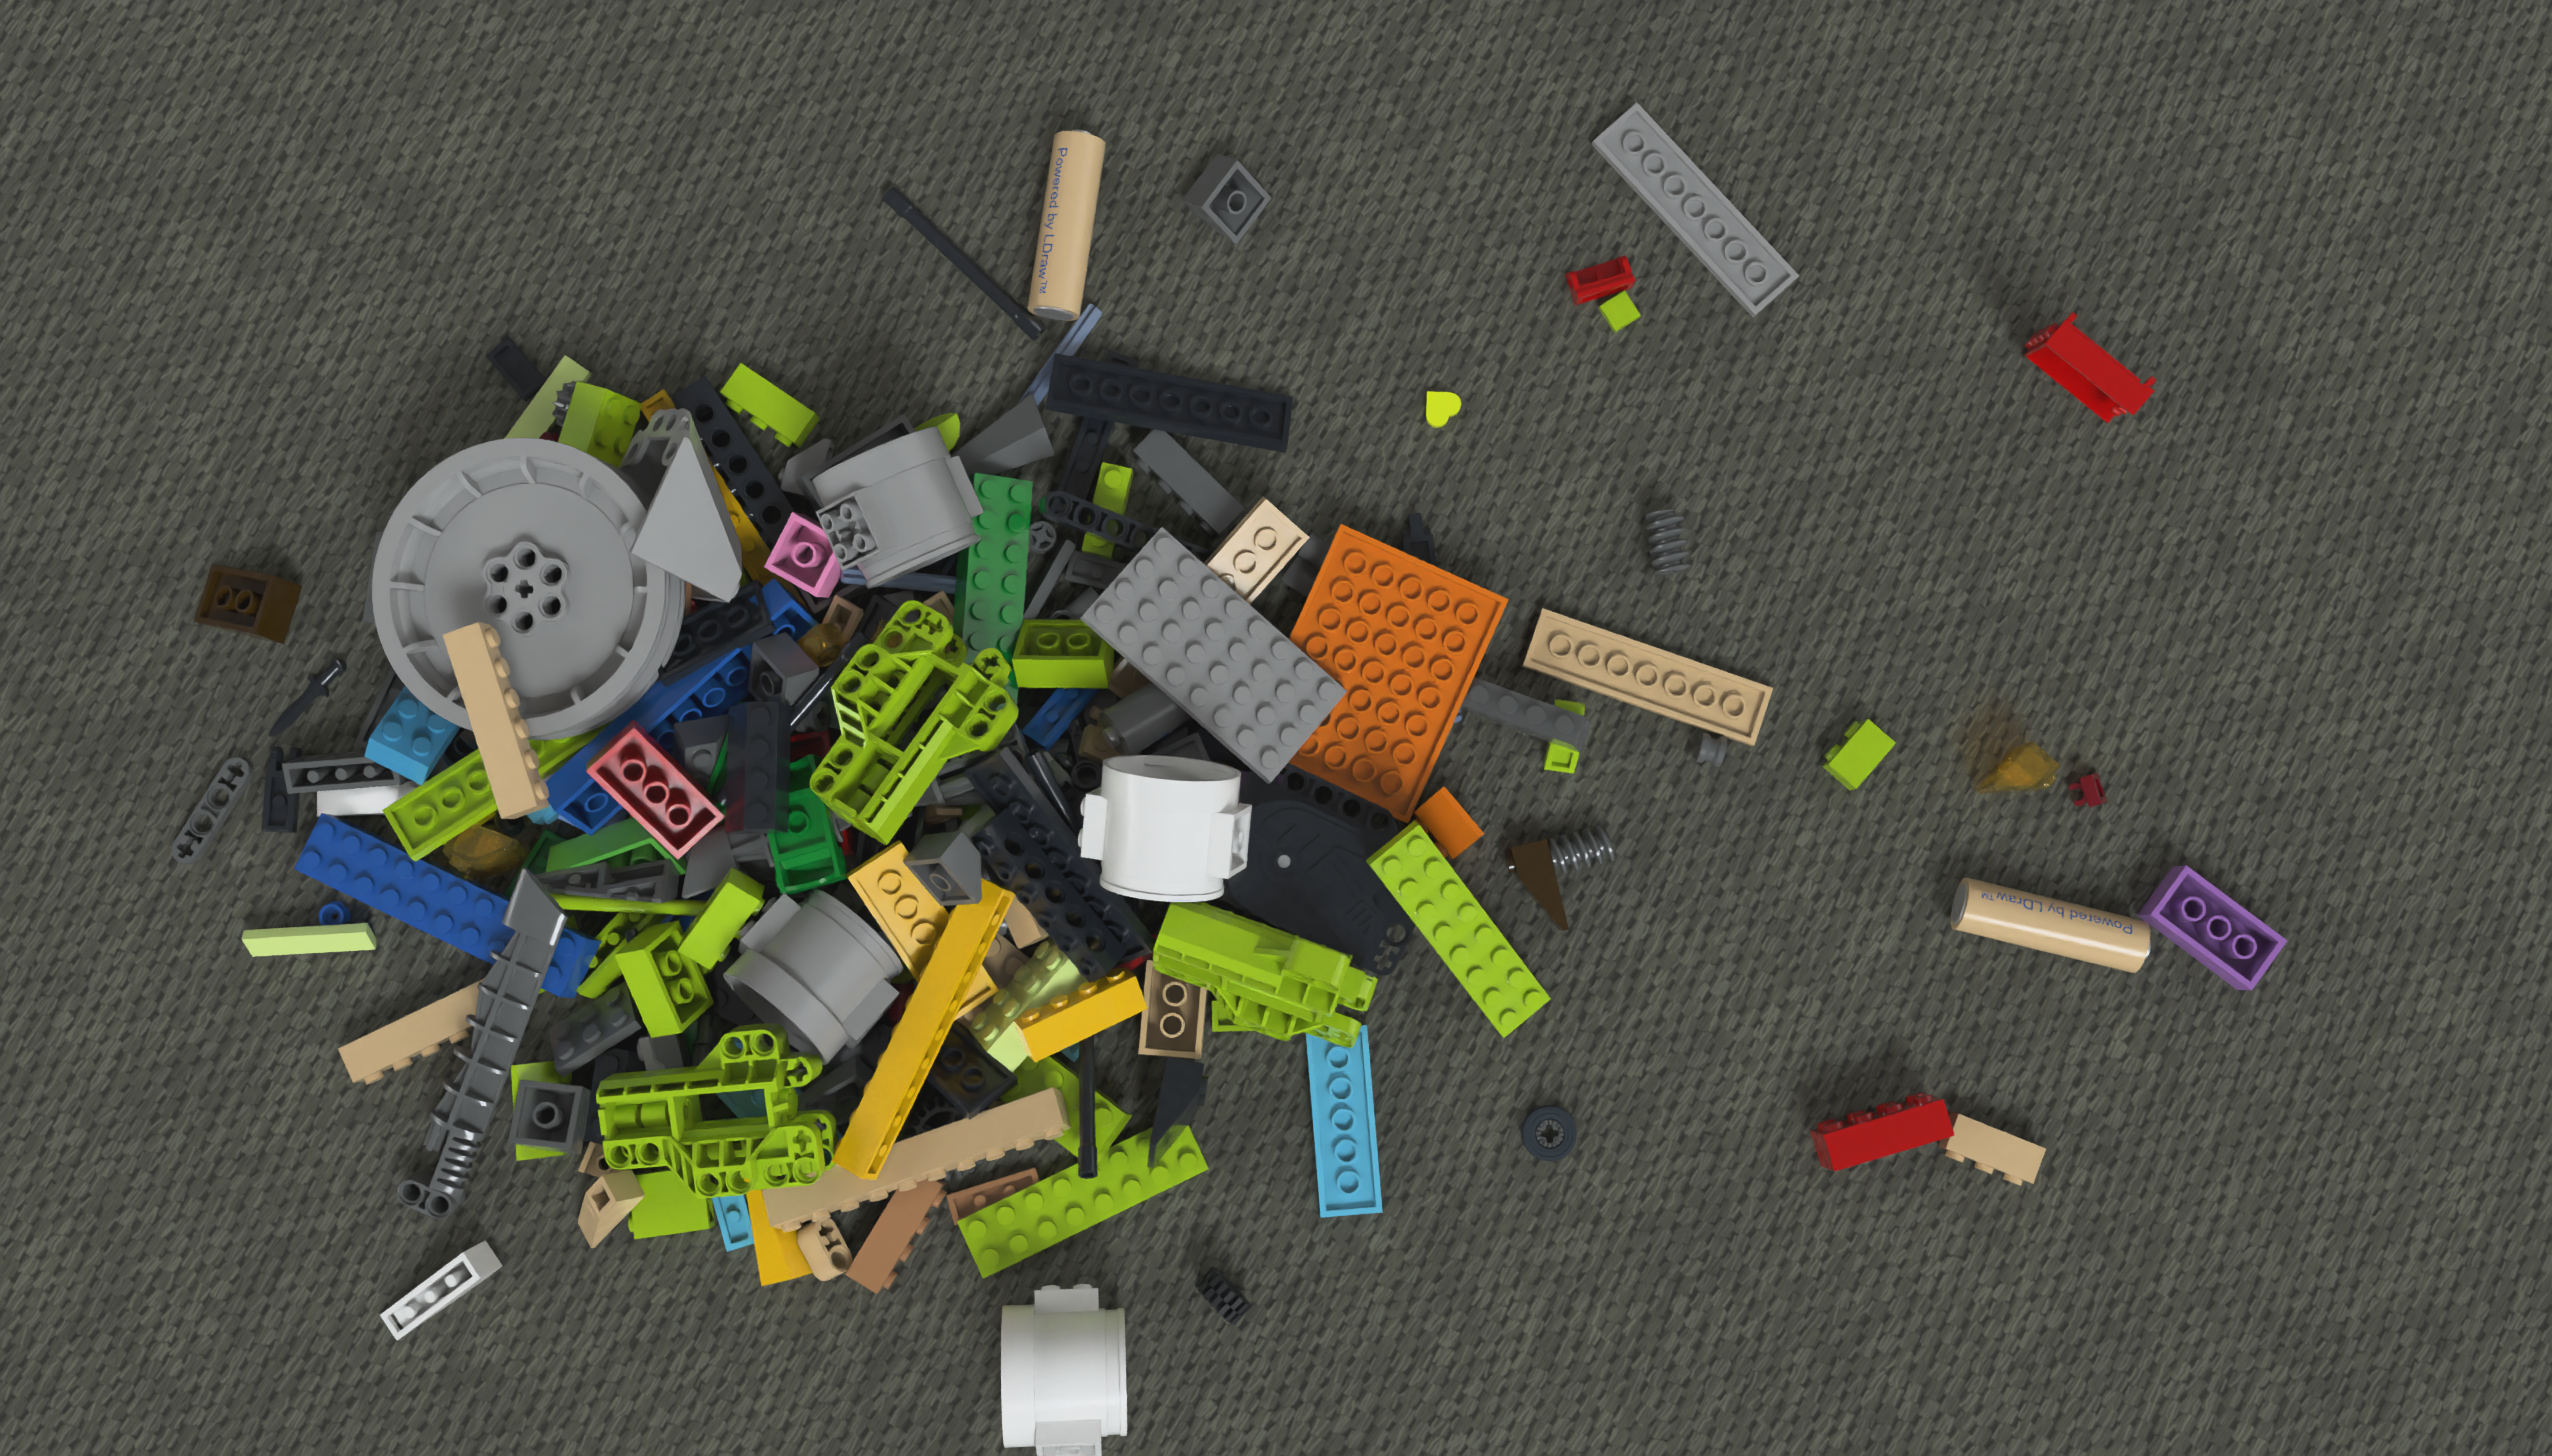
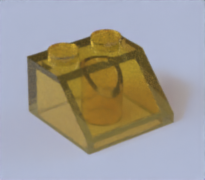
(2021, 771)
(483, 852)

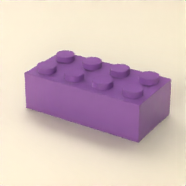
(2212, 928)

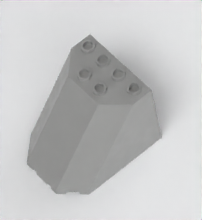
(687, 520)

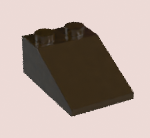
(248, 603)

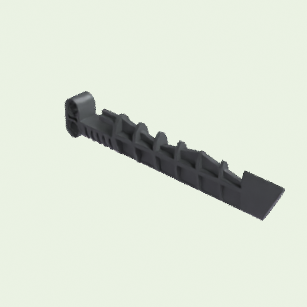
(719, 852)
(499, 1023)

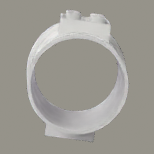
(1166, 827)
(1063, 1372)

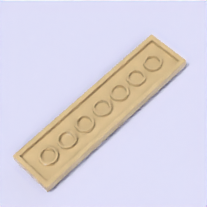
(1244, 562)
(1647, 677)

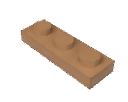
(978, 1197)

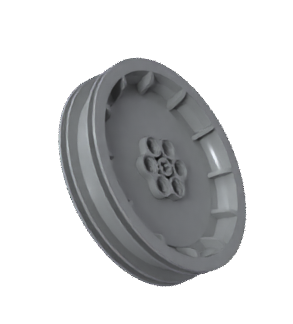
(488, 513)

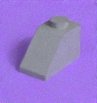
(803, 464)

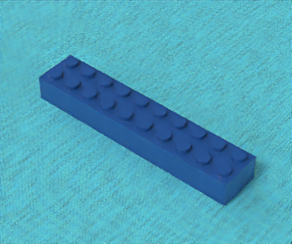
(697, 696)
(431, 898)

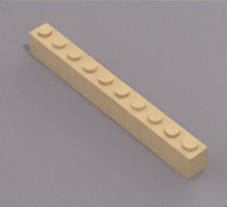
(924, 1158)

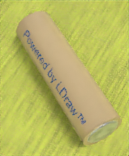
(1067, 225)
(2050, 925)

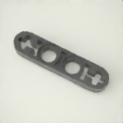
(209, 807)

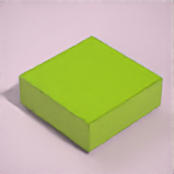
(1619, 311)

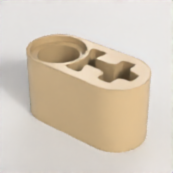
(824, 1249)

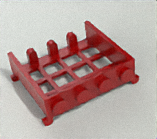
(2087, 370)

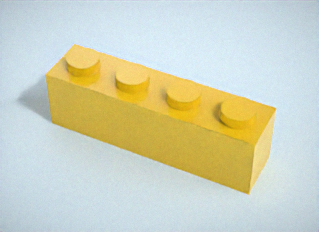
(1080, 1014)

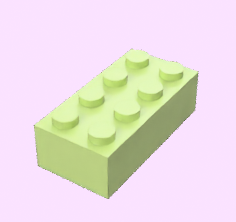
(1033, 986)

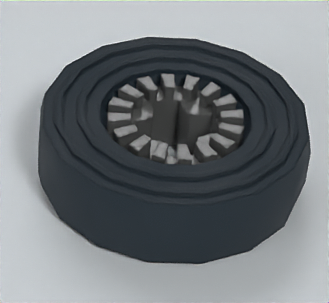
(1537, 1144)

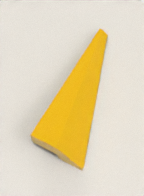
(776, 1251)

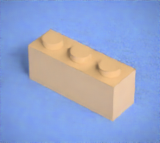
(1993, 1150)

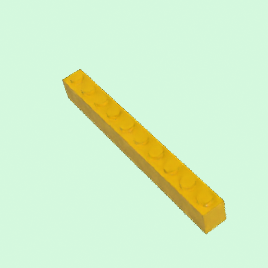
(921, 1032)

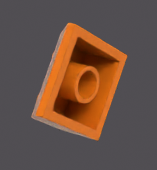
(1447, 824)

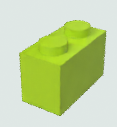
(1858, 753)

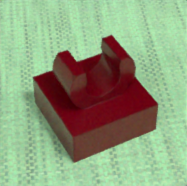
(2091, 789)

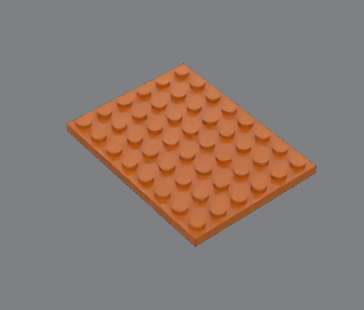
(1405, 652)

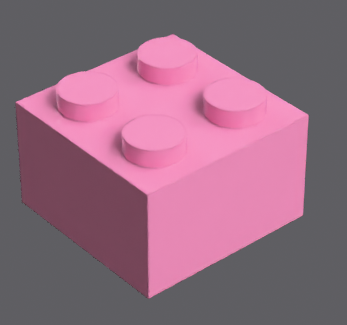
(805, 556)

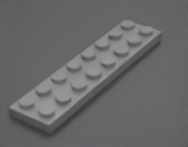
(1695, 210)

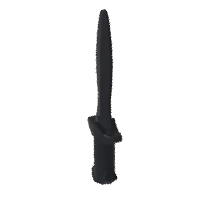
(317, 687)

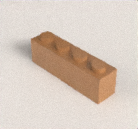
(893, 1233)

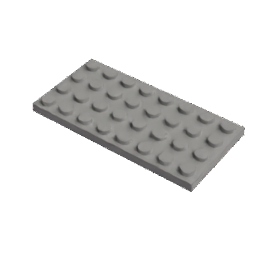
(1214, 655)

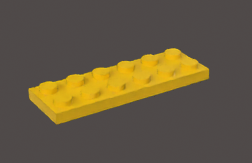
(909, 915)

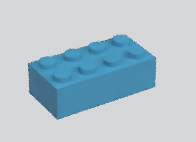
(410, 738)

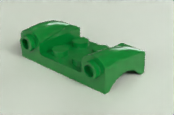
(809, 851)

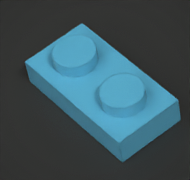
(734, 1221)

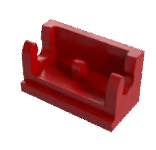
(1600, 280)

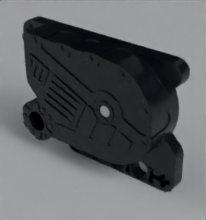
(1312, 869)

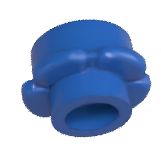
(327, 912)

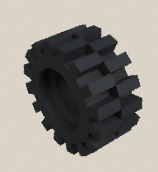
(1223, 1295)

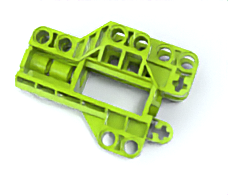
(867, 745)
(1263, 974)
(658, 1120)

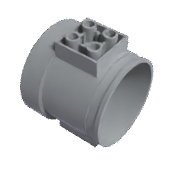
(898, 507)
(815, 972)

